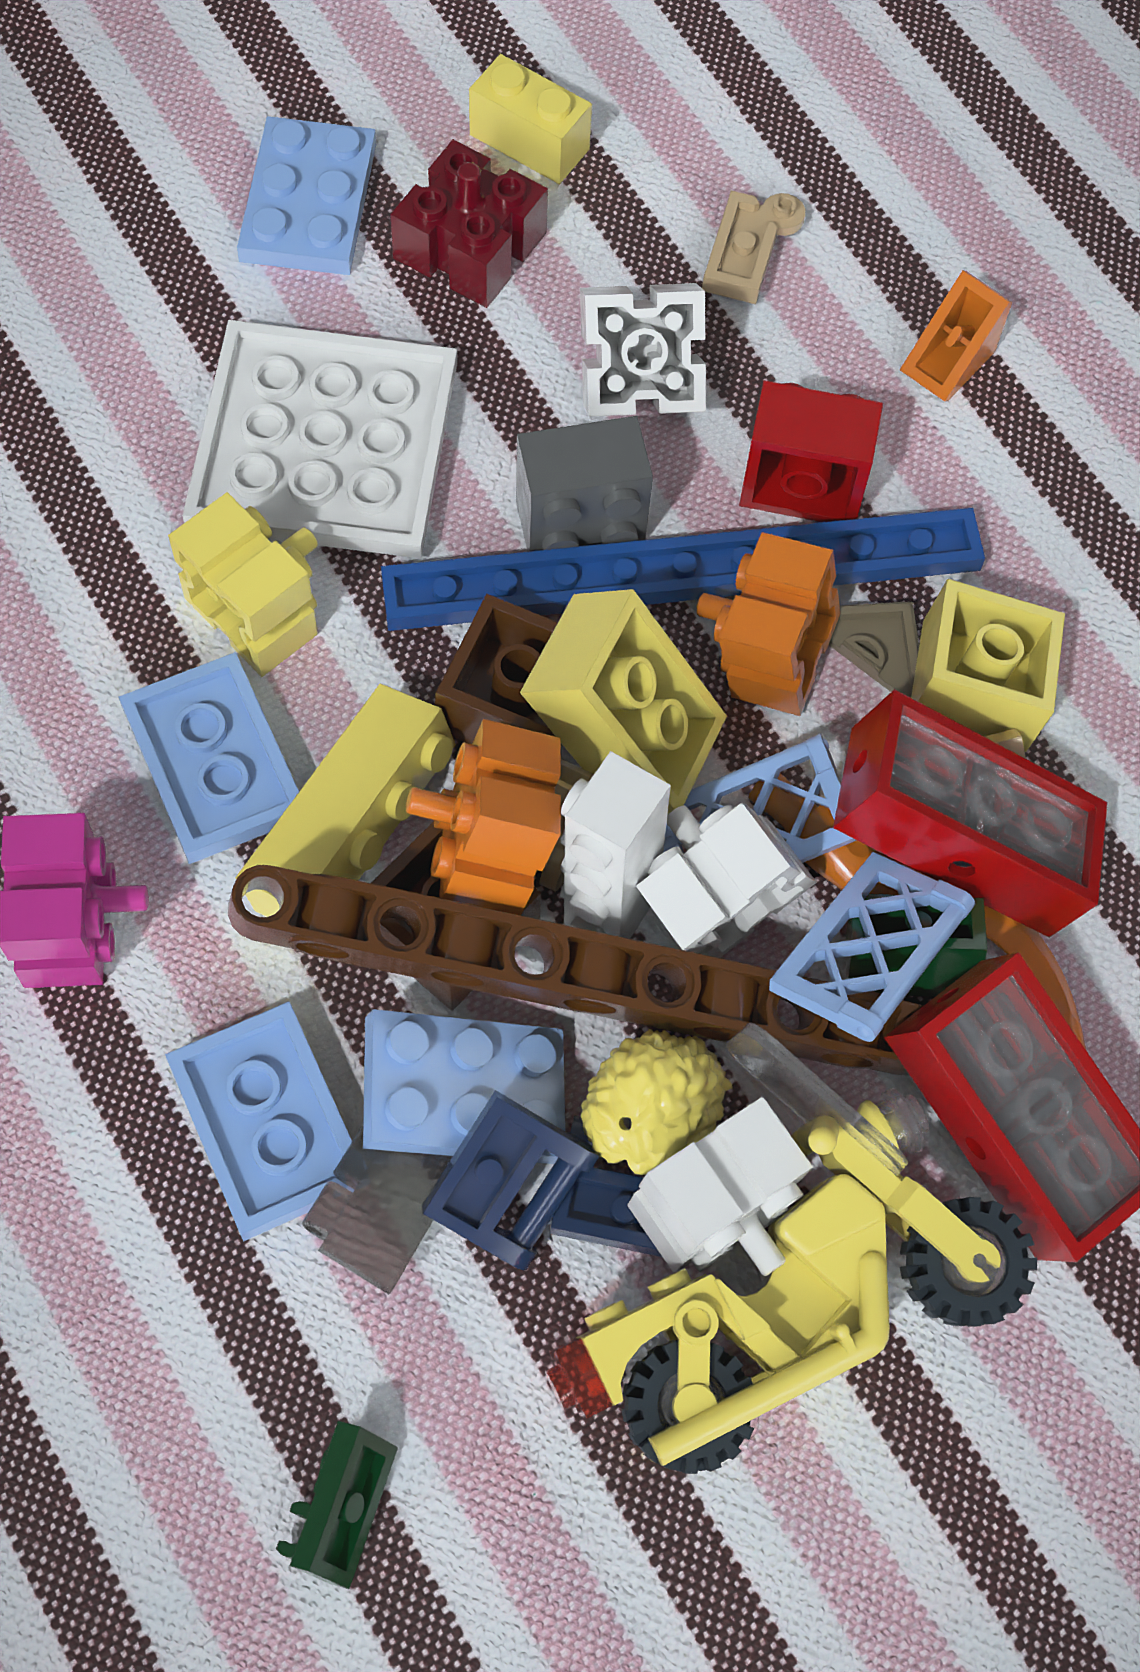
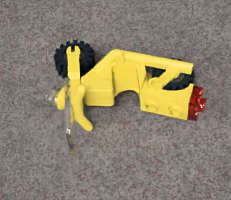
(819, 1308)

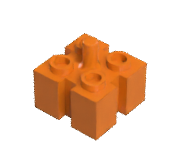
(774, 627)
(496, 818)

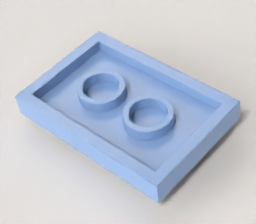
(307, 195)
(211, 756)
(438, 1072)
(262, 1117)

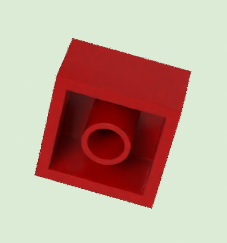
(810, 453)

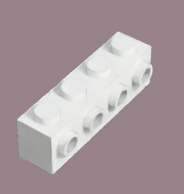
(610, 842)

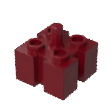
(469, 223)

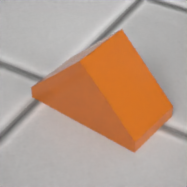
(958, 337)

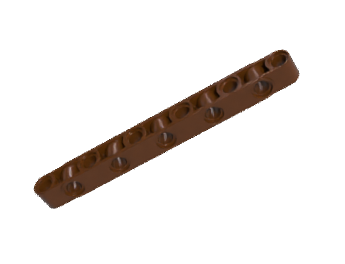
(581, 972)

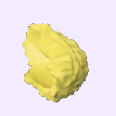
(667, 1090)

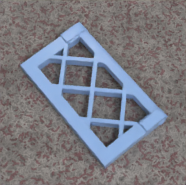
(768, 770)
(831, 998)

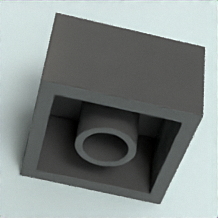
(583, 484)

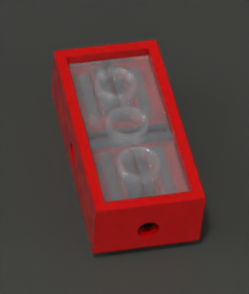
(972, 814)
(1025, 1106)

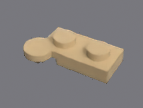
(747, 242)

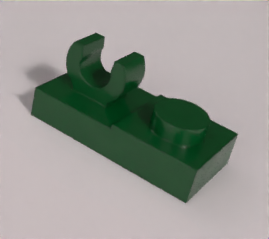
(343, 1505)

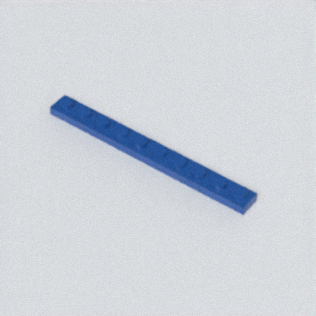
(674, 566)

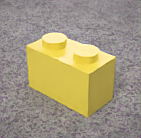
(530, 118)

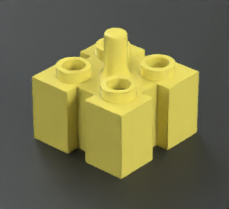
(246, 583)

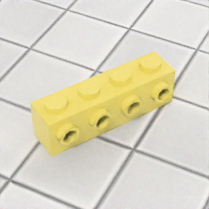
(357, 792)

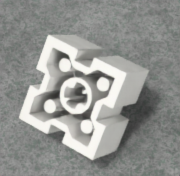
(643, 349)
(726, 880)
(723, 1192)

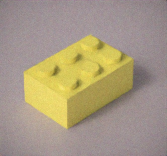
(625, 689)

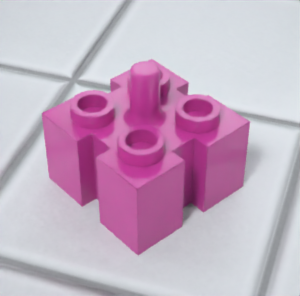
(58, 900)

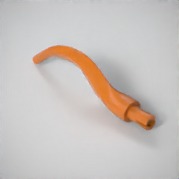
(842, 864)

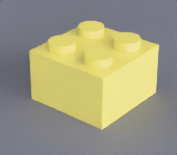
(989, 661)

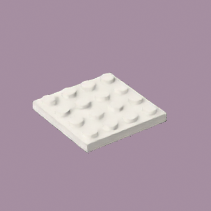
(326, 435)

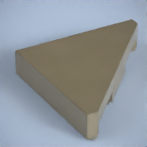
(880, 642)

